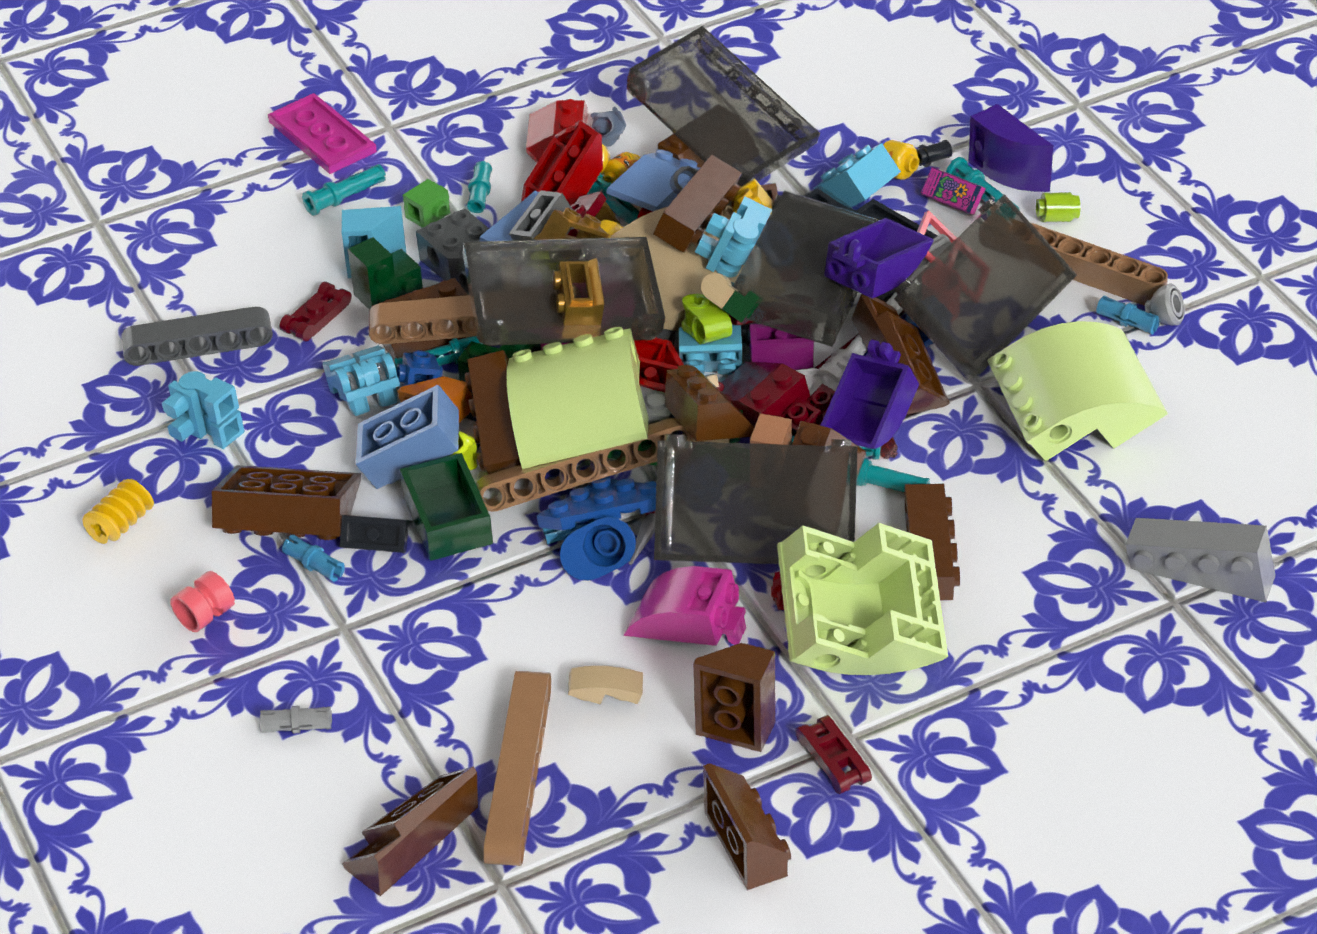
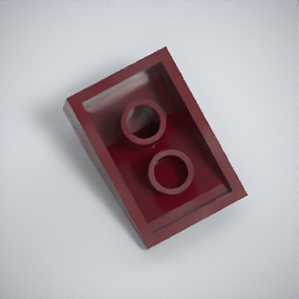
(764, 388)

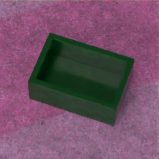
(446, 506)

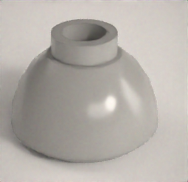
(1167, 304)

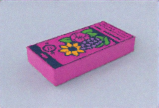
(953, 191)

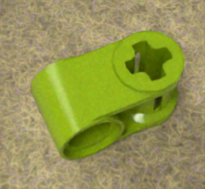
(705, 319)

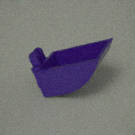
(1009, 151)
(876, 257)
(872, 397)

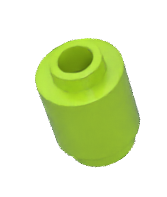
(1058, 207)

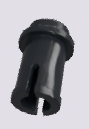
(934, 152)

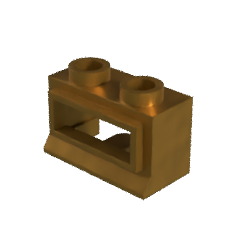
(560, 222)
(579, 310)

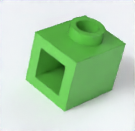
(426, 203)

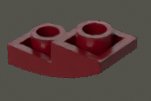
(812, 409)

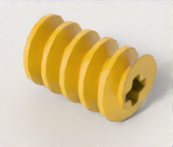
(117, 511)

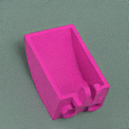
(690, 607)

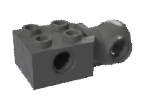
(442, 244)

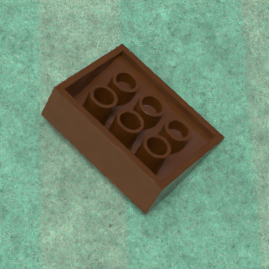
(284, 501)

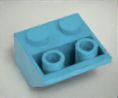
(860, 175)
(381, 223)
(718, 356)

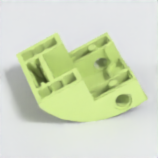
(1074, 382)
(576, 397)
(861, 602)

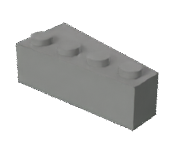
(1205, 554)

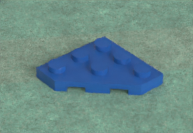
(599, 500)

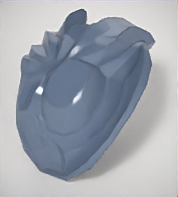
(609, 125)

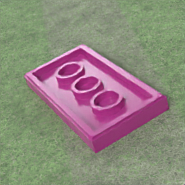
(322, 133)

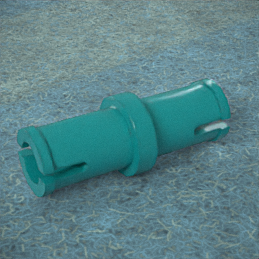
(479, 187)

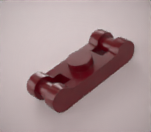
(316, 312)
(833, 753)

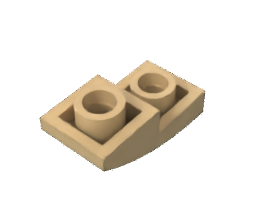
(595, 682)

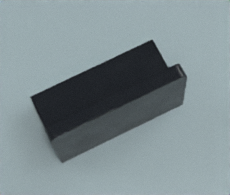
(374, 533)

